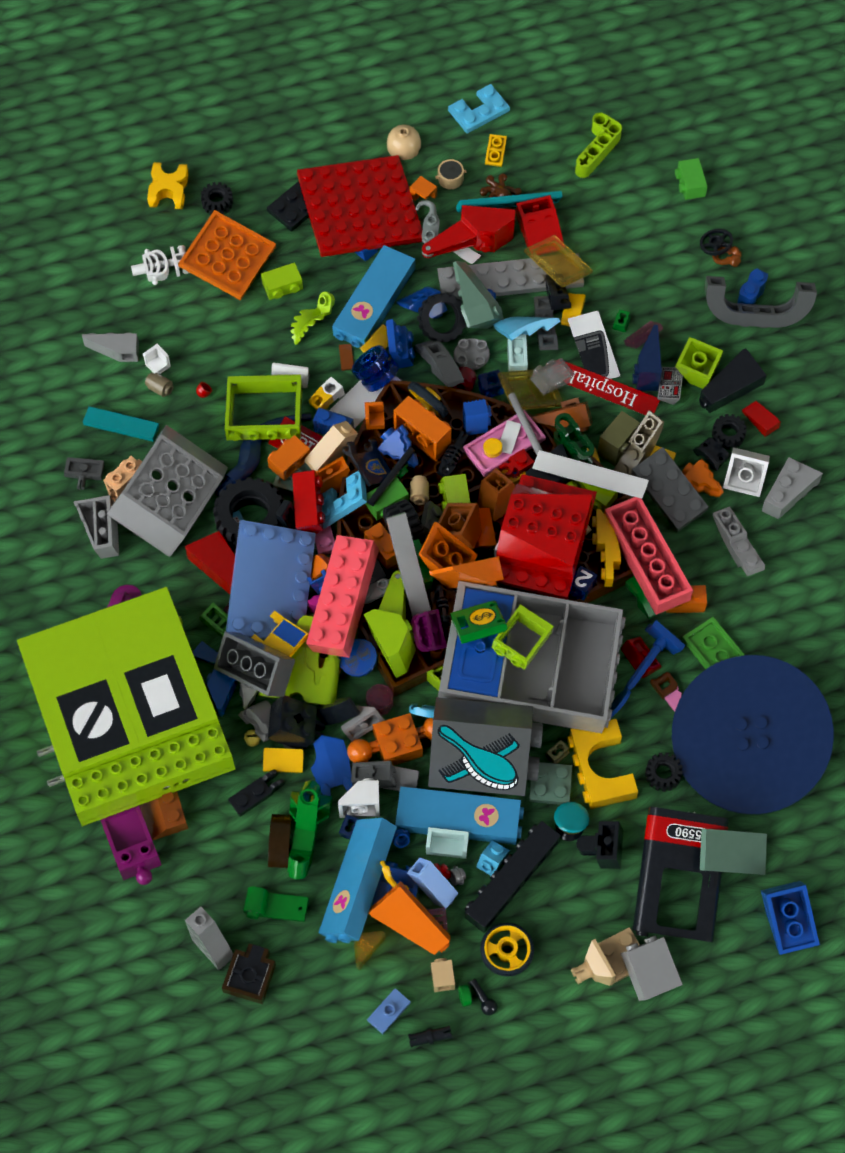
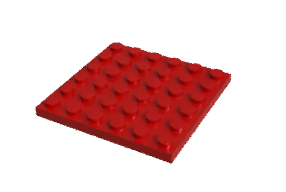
(360, 205)

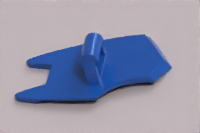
(331, 764)

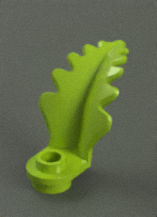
(310, 316)

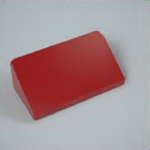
(636, 651)

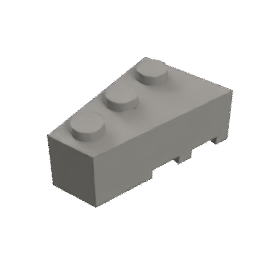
(790, 486)
(99, 527)

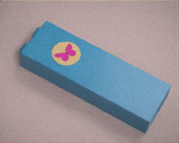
(374, 296)
(481, 816)
(357, 880)

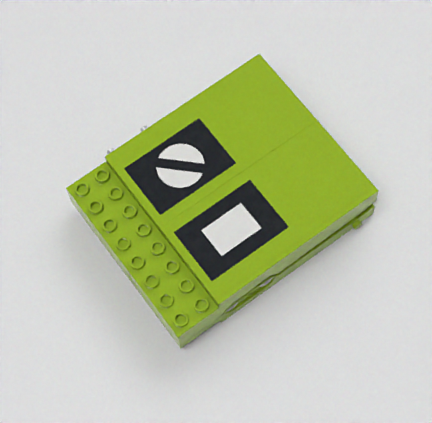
(124, 706)

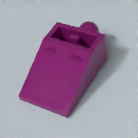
(131, 845)

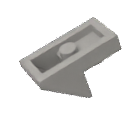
(362, 723)

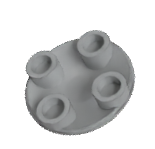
(471, 353)

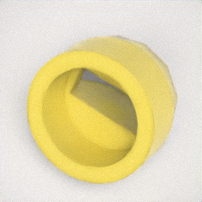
(251, 741)

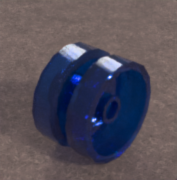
(375, 368)

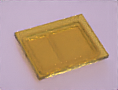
(558, 261)
(526, 391)

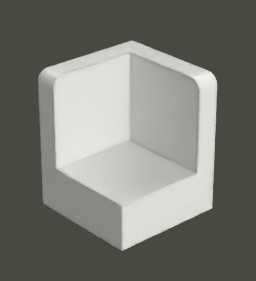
(156, 359)

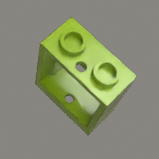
(531, 621)

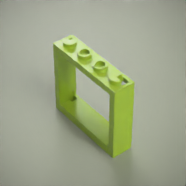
(263, 384)

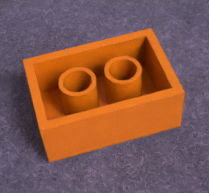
(424, 427)

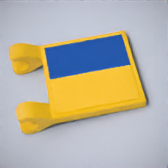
(285, 637)

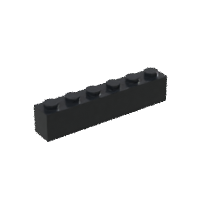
(512, 876)

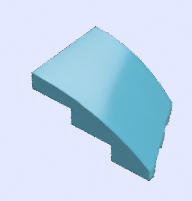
(515, 326)

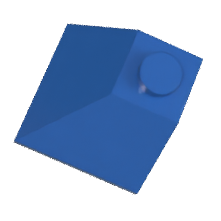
(415, 301)

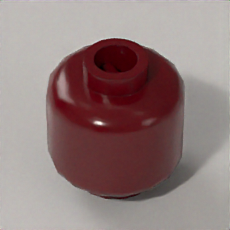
(469, 379)

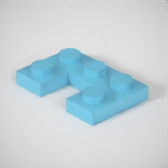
(492, 108)
(354, 498)

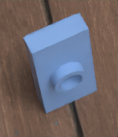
(388, 1011)

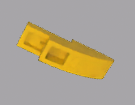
(607, 545)

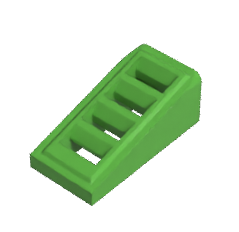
(211, 622)

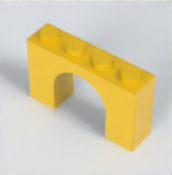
(600, 790)

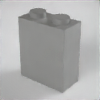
(651, 968)

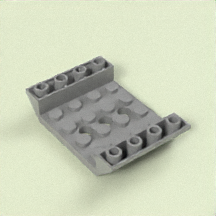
(153, 509)

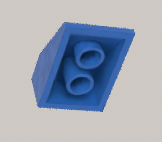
(790, 917)

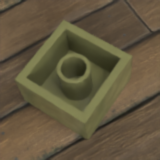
(616, 438)

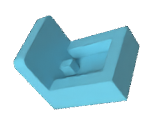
(492, 858)

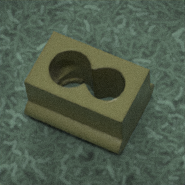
(561, 755)

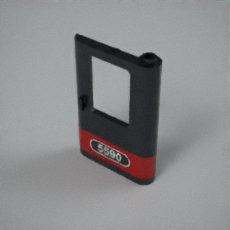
(675, 843)

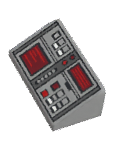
(670, 385)

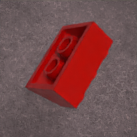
(308, 501)

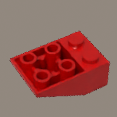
(538, 220)

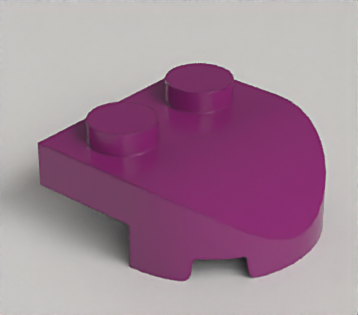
(428, 631)

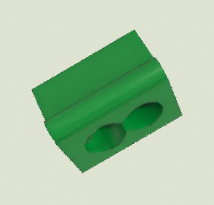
(621, 327)

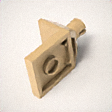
(604, 959)

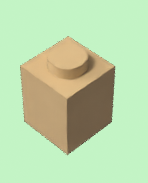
(442, 975)

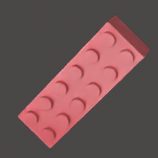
(648, 555)
(342, 596)

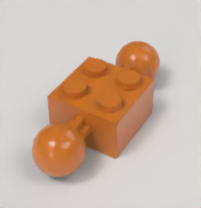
(394, 739)

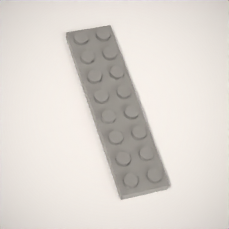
(502, 277)

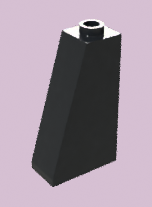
(734, 381)

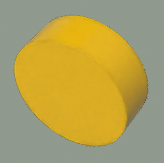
(492, 447)

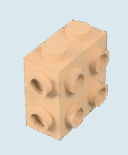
(119, 478)

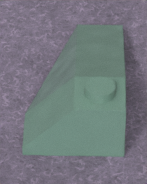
(478, 306)

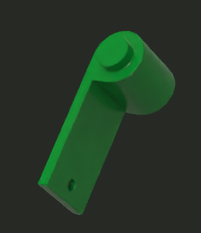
(275, 906)

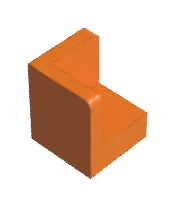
(423, 188)
(374, 415)

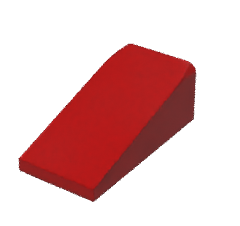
(761, 418)

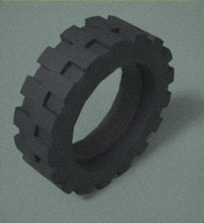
(424, 322)

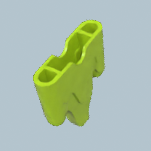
(307, 678)

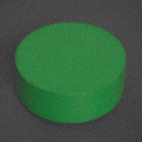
(465, 995)

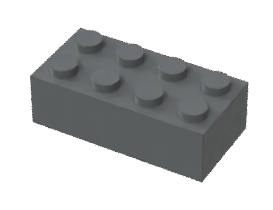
(670, 490)
(254, 664)

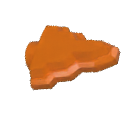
(702, 478)

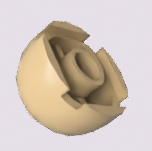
(404, 141)

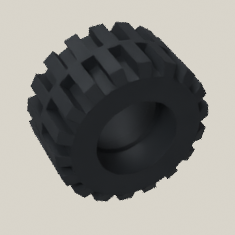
(413, 519)

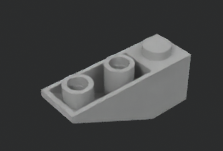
(116, 346)

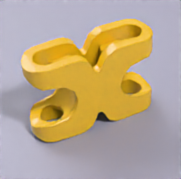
(168, 185)

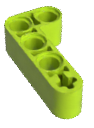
(607, 137)

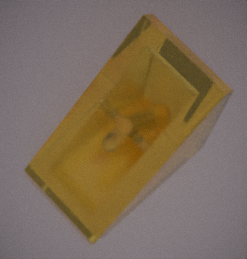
(367, 946)

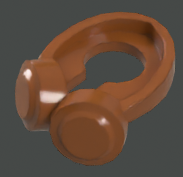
(734, 260)

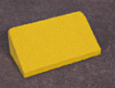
(283, 760)

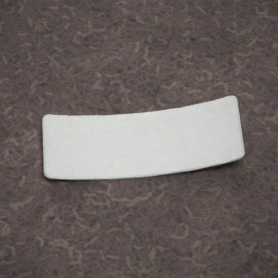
(468, 255)

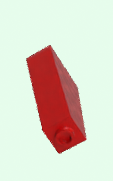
(213, 558)

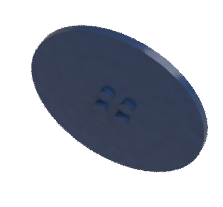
(752, 734)

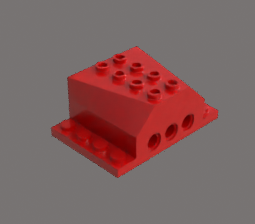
(543, 535)

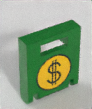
(481, 619)

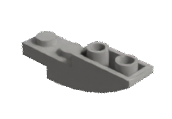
(737, 542)

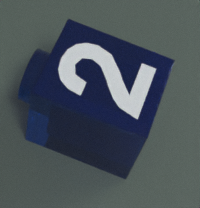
(582, 583)

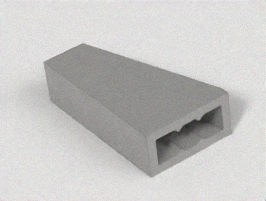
(209, 938)

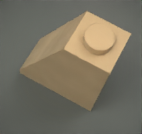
(331, 446)

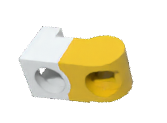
(327, 394)

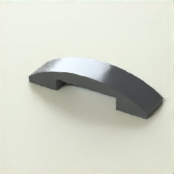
(546, 339)

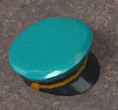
(571, 820)

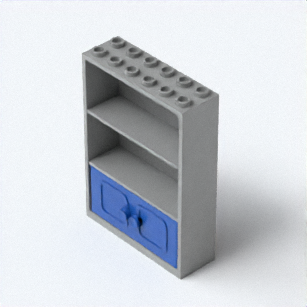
(566, 680)

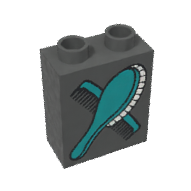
(483, 746)

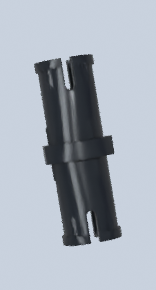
(430, 1036)

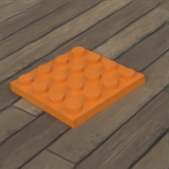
(227, 255)

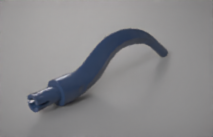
(250, 456)

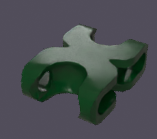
(572, 439)

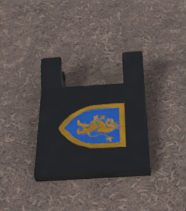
(369, 464)

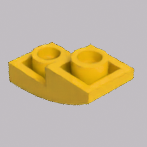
(495, 150)
(577, 304)
(379, 337)

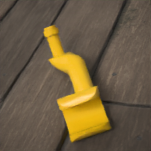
(387, 874)

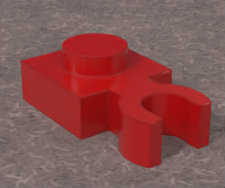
(518, 462)

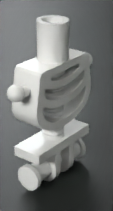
(148, 266)

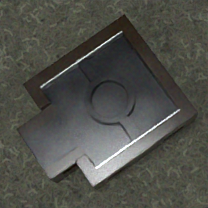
(249, 974)

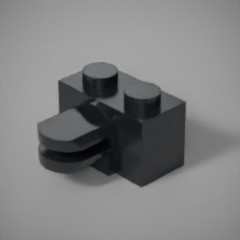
(604, 845)

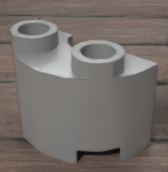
(259, 717)

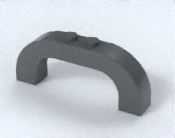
(759, 315)

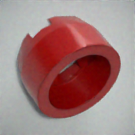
(203, 390)

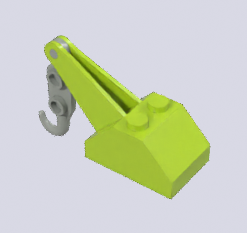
(389, 623)

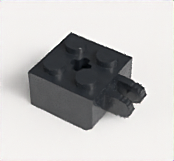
(294, 723)

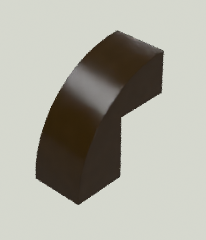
(279, 840)

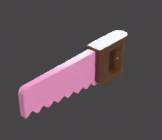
(670, 693)

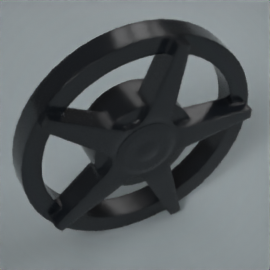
(716, 242)

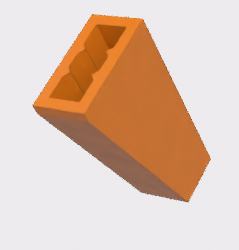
(408, 917)

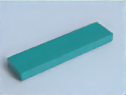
(121, 424)

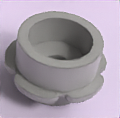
(457, 876)

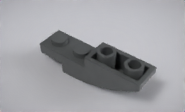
(441, 362)

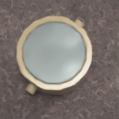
(450, 174)

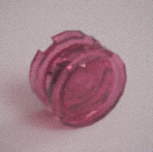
(380, 697)

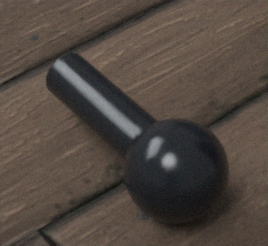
(488, 1005)

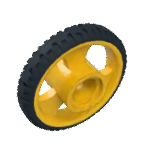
(428, 399)
(516, 965)

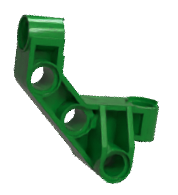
(307, 812)

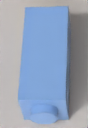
(432, 883)

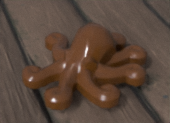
(499, 189)

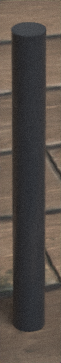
(391, 476)

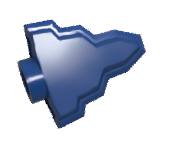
(396, 443)

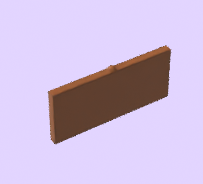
(346, 356)

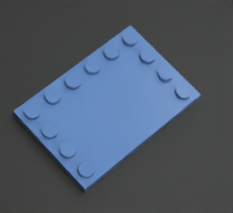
(269, 577)

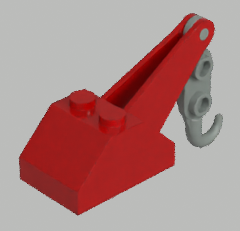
(479, 227)

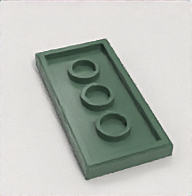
(733, 851)

